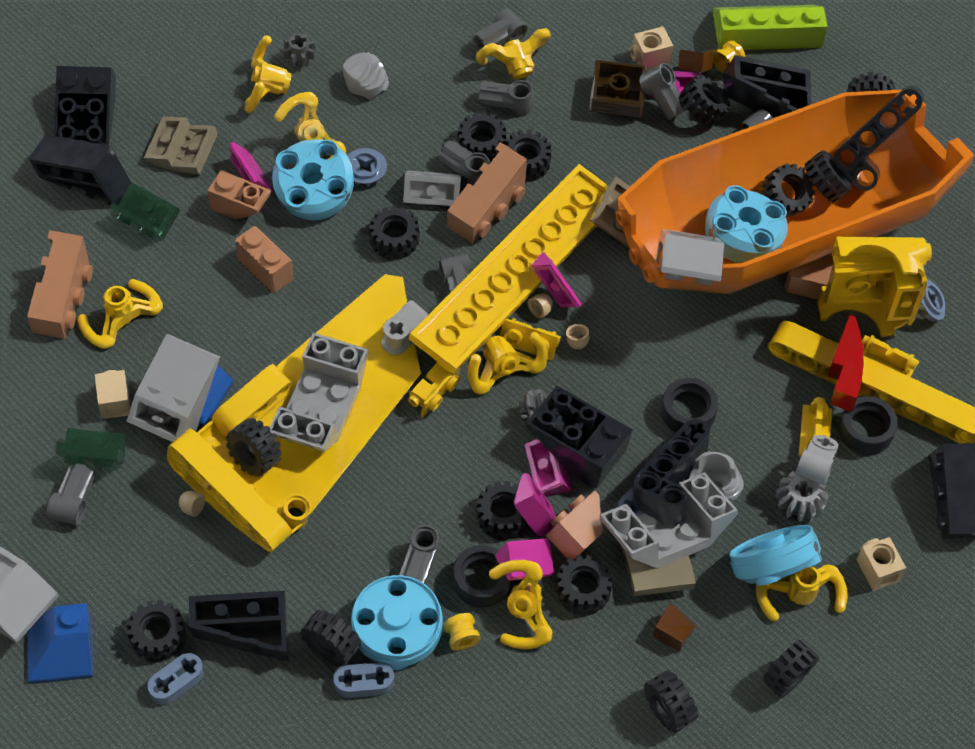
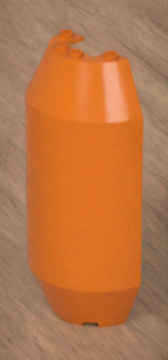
(681, 187)

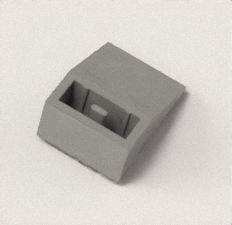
(173, 389)

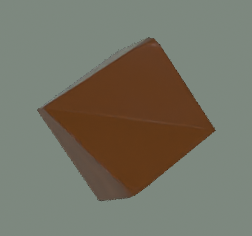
(696, 61)
(673, 628)

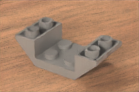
(690, 256)
(322, 394)
(659, 544)
(22, 596)

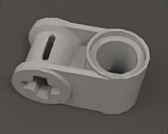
(399, 327)
(817, 459)

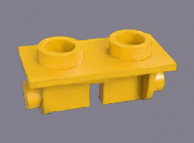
(518, 336)
(888, 356)
(429, 395)
(815, 421)

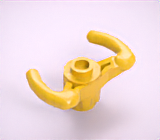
(515, 53)
(266, 76)
(307, 127)
(120, 310)
(504, 360)
(803, 589)
(524, 603)

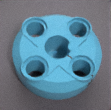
(313, 179)
(746, 223)
(775, 555)
(397, 621)

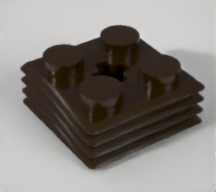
(617, 89)

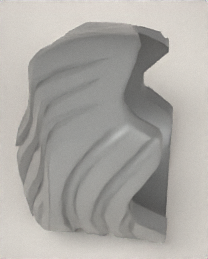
(365, 75)
(721, 471)

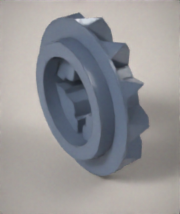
(371, 158)
(932, 303)

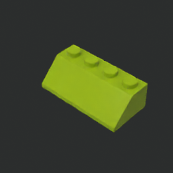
(771, 26)

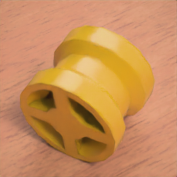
(726, 54)
(461, 631)

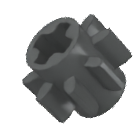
(299, 49)
(531, 402)

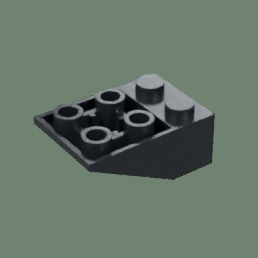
(84, 103)
(579, 435)

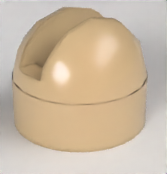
(540, 305)
(577, 336)
(192, 503)

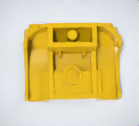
(878, 279)

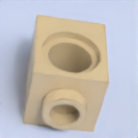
(652, 47)
(112, 394)
(881, 574)

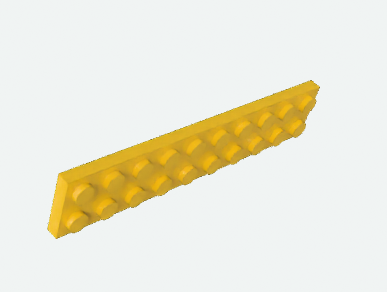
(506, 274)

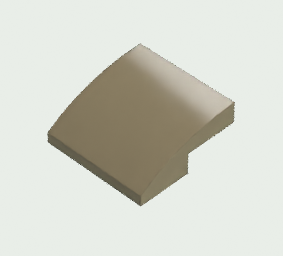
(181, 145)
(605, 210)
(652, 580)

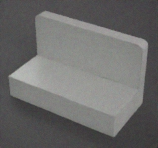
(431, 188)

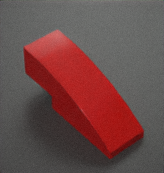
(848, 366)

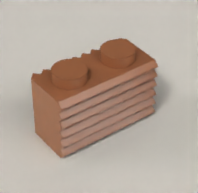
(264, 259)

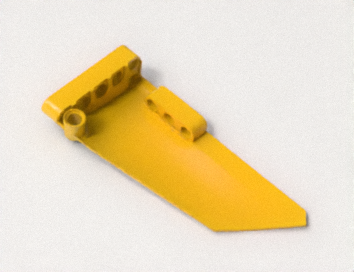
(303, 474)

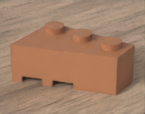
(490, 196)
(61, 287)

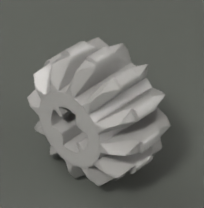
(801, 497)

